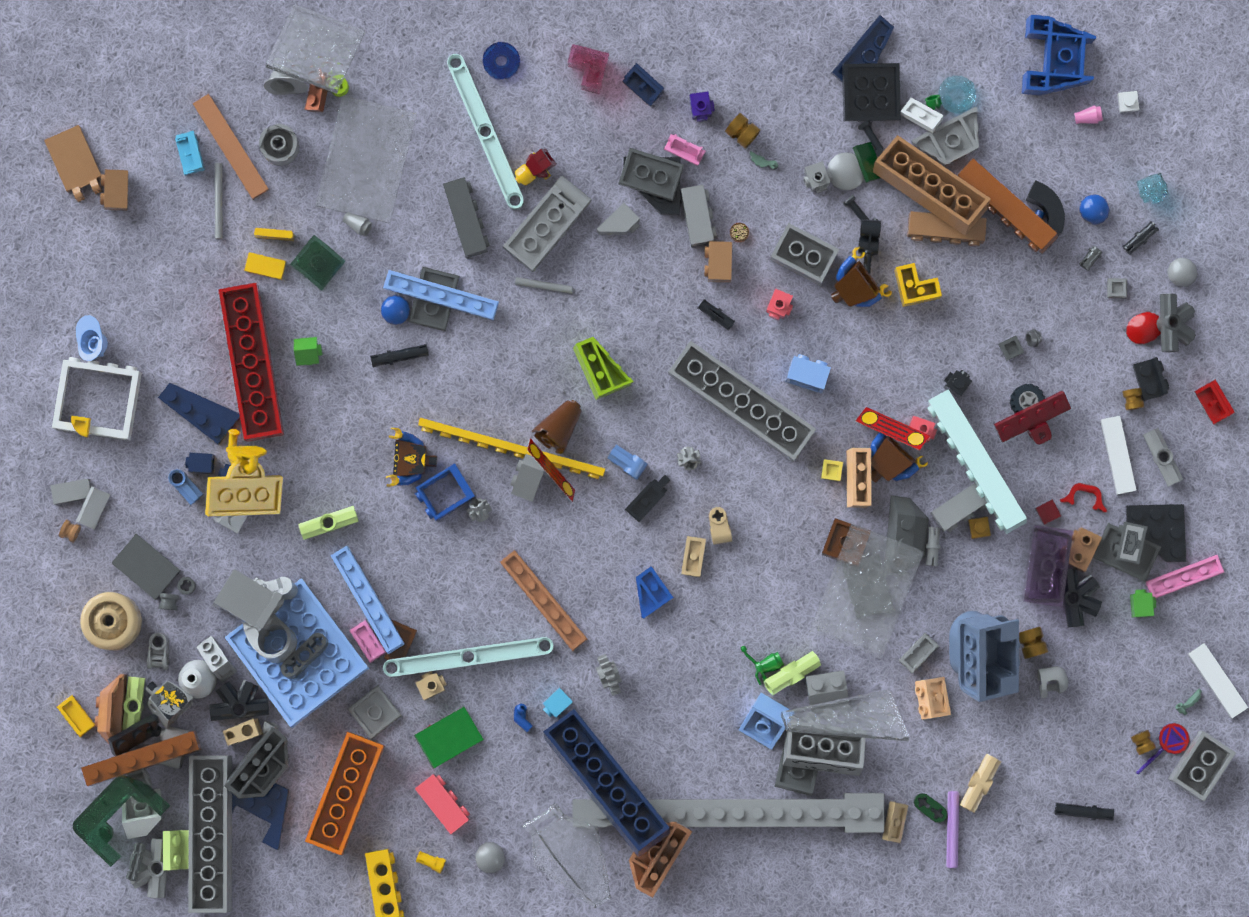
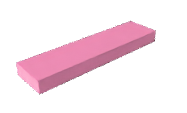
(1185, 576)

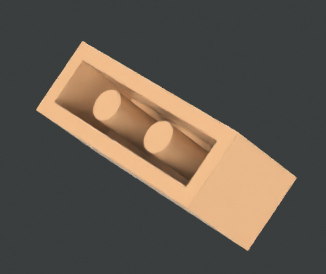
(858, 477)

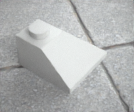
(138, 817)

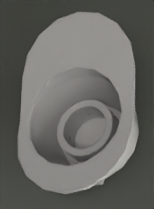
(282, 84)

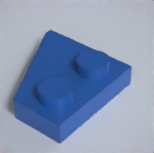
(651, 592)

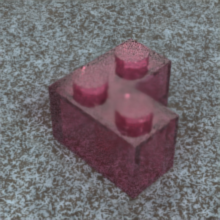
(594, 65)

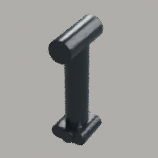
(872, 137)
(855, 208)

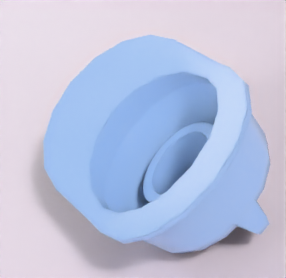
(90, 339)

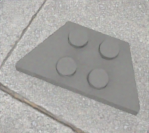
(952, 139)

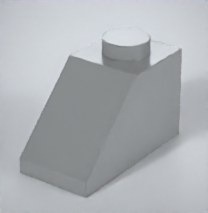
(620, 222)

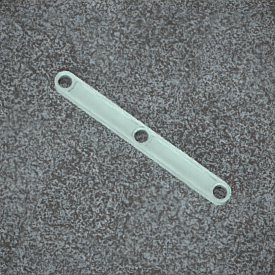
(479, 120)
(481, 654)

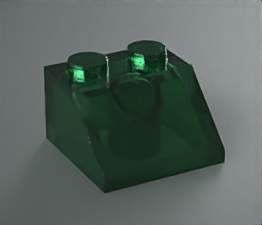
(317, 262)

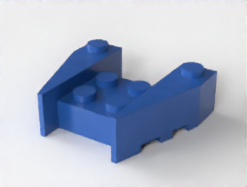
(1062, 56)

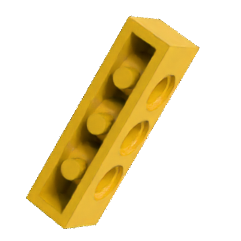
(386, 858)

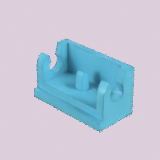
(189, 153)

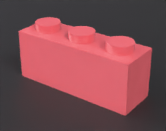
(443, 803)

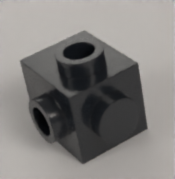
(957, 382)

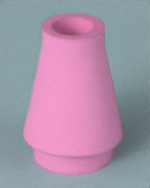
(1089, 116)

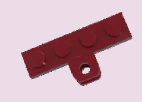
(1033, 419)

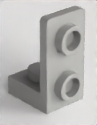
(216, 660)

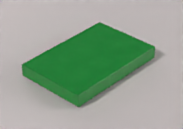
(448, 737)

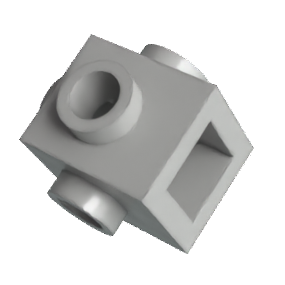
(817, 170)

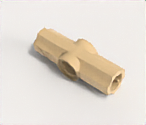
(980, 783)

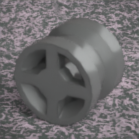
(168, 601)

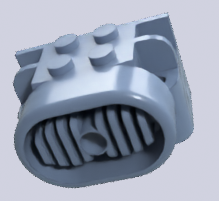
(985, 654)

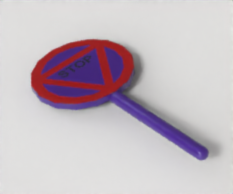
(1172, 739)

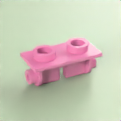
(684, 149)

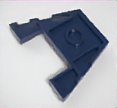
(269, 808)

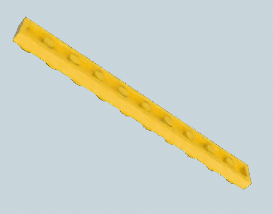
(504, 446)

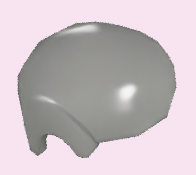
(1182, 272)
(490, 857)

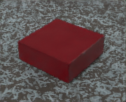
(1048, 512)

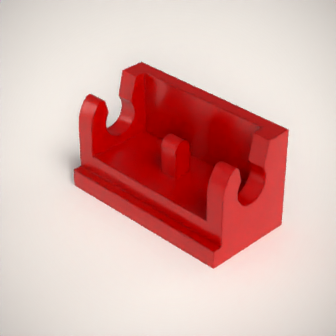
(1214, 401)

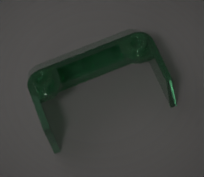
(92, 822)

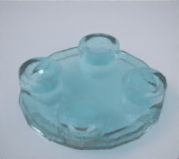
(957, 94)

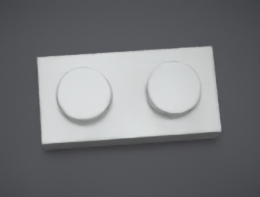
(921, 115)

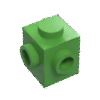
(307, 351)
(1142, 604)

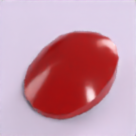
(1143, 328)

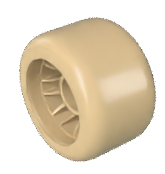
(125, 626)

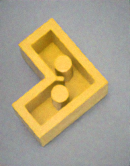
(915, 291)

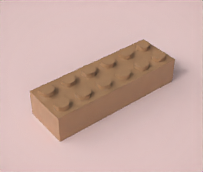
(931, 185)

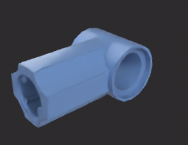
(630, 463)
(186, 487)

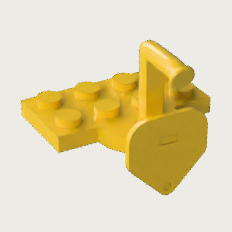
(246, 486)

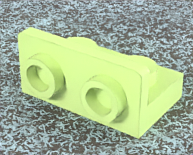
(175, 849)

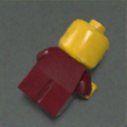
(536, 166)

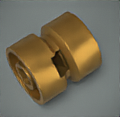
(742, 130)
(1032, 642)

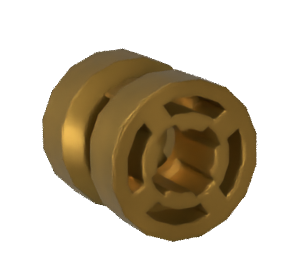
(1133, 399)
(1143, 742)

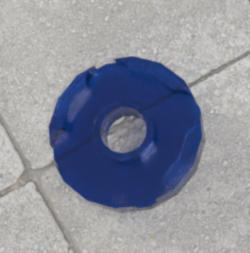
(501, 49)

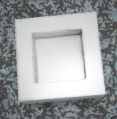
(1128, 101)

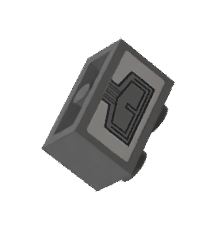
(1130, 543)

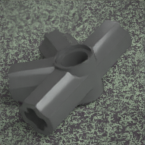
(1172, 323)

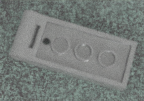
(547, 223)

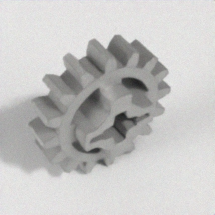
(608, 674)

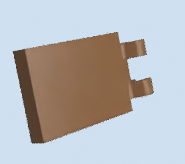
(74, 161)

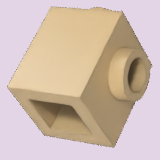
(431, 685)

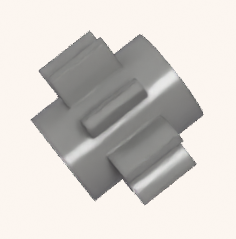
(689, 458)
(479, 509)

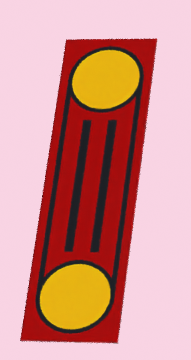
(892, 428)
(551, 470)

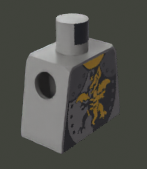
(168, 701)

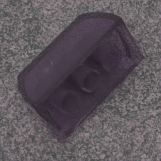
(1047, 566)

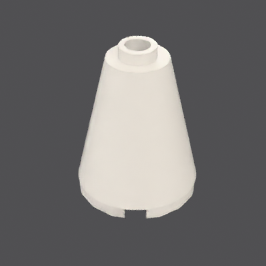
(204, 680)

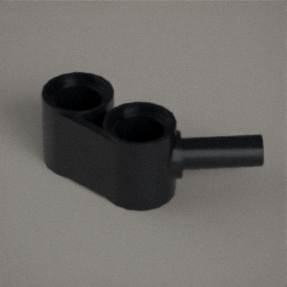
(869, 240)

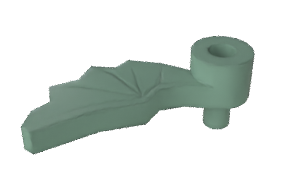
(760, 161)
(1180, 707)

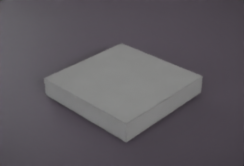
(374, 712)

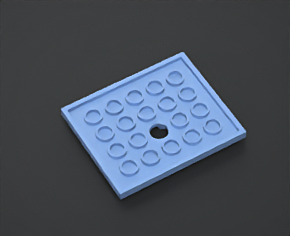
(322, 678)

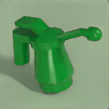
(768, 664)

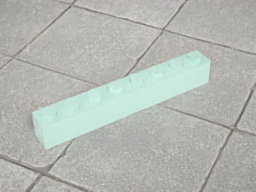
(977, 462)

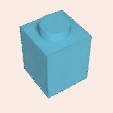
(556, 703)

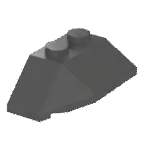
(907, 523)
(260, 766)

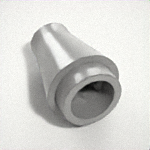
(359, 224)

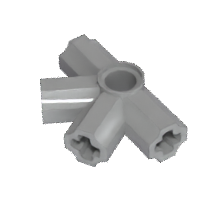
(147, 872)

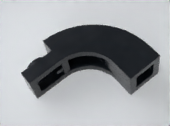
(1050, 203)

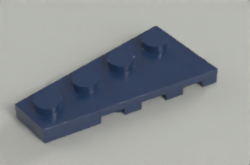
(868, 46)

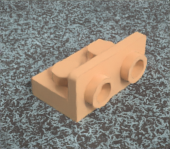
(932, 698)

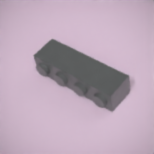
(465, 217)

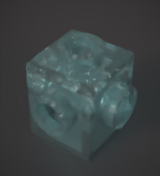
(1152, 188)

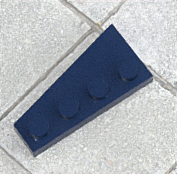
(202, 413)

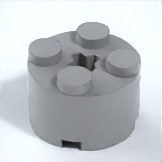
(277, 134)

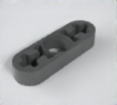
(304, 647)

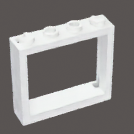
(124, 434)

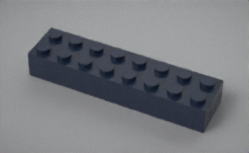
(606, 783)

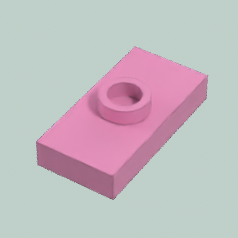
(367, 641)

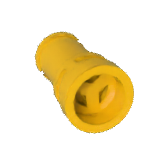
(430, 861)

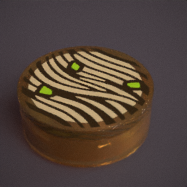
(739, 232)

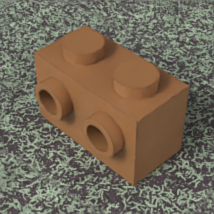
(115, 190)
(719, 261)
(1083, 548)

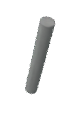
(543, 285)

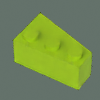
(600, 369)

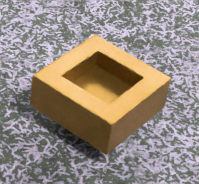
(979, 527)

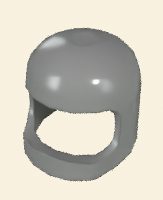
(1050, 674)

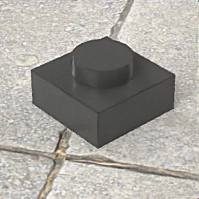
(1011, 348)

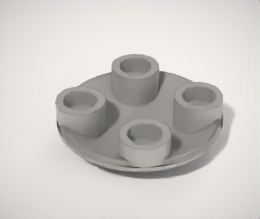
(845, 171)

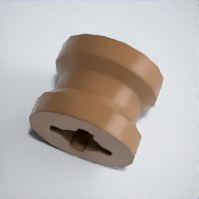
(69, 531)

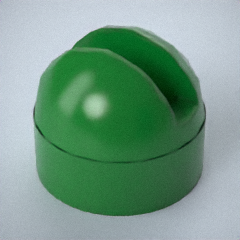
(933, 101)

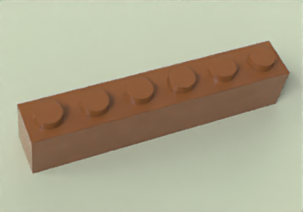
(1010, 208)
(141, 758)

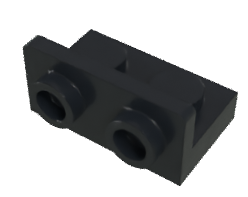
(1151, 379)

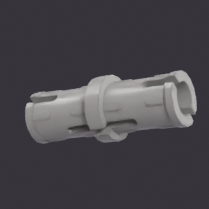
(933, 546)

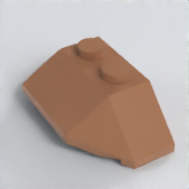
(111, 708)
(654, 864)

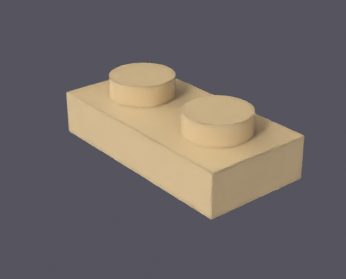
(693, 556)
(895, 822)

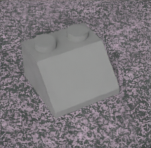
(826, 687)

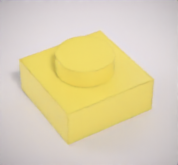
(831, 470)

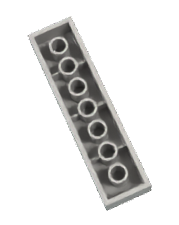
(741, 401)
(210, 835)

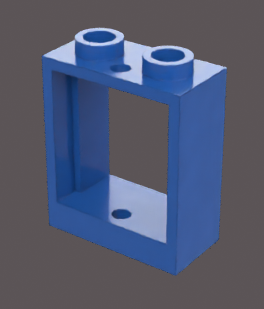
(462, 483)

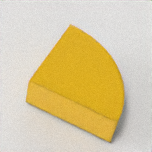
(81, 425)

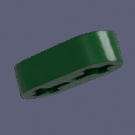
(927, 811)

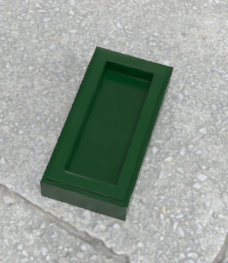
(866, 158)

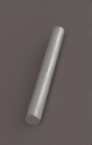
(218, 202)

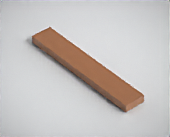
(230, 146)
(543, 600)

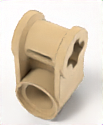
(719, 529)

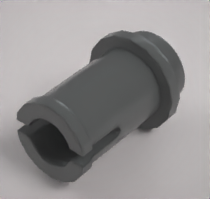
(1093, 254)

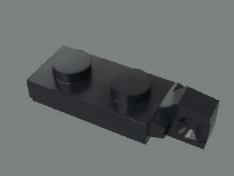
(647, 498)

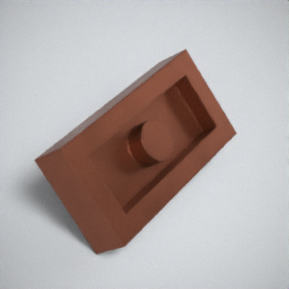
(316, 99)

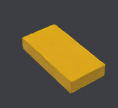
(274, 234)
(265, 266)
(76, 716)

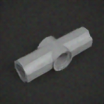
(1169, 468)

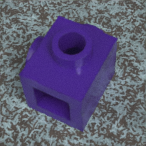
(701, 106)

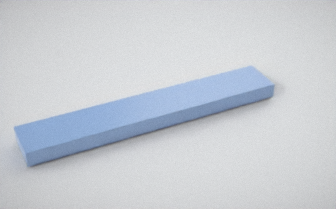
(441, 295)
(367, 599)

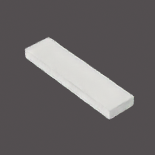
(1118, 455)
(1217, 680)

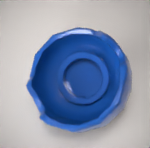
(1094, 209)
(395, 309)

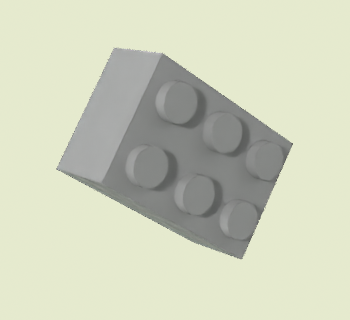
(804, 254)
(1201, 765)

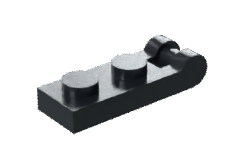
(134, 735)

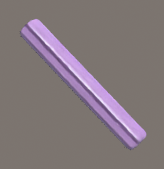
(952, 829)

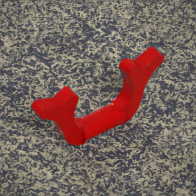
(1086, 488)

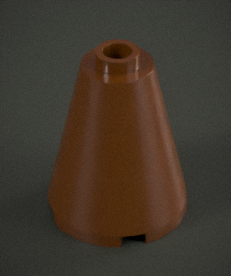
(558, 426)

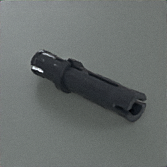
(400, 355)
(1084, 811)

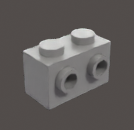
(528, 478)

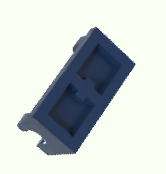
(643, 84)

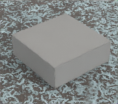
(1116, 288)

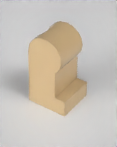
(243, 732)

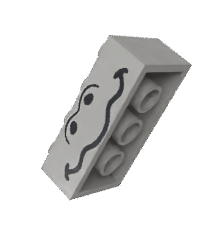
(824, 752)

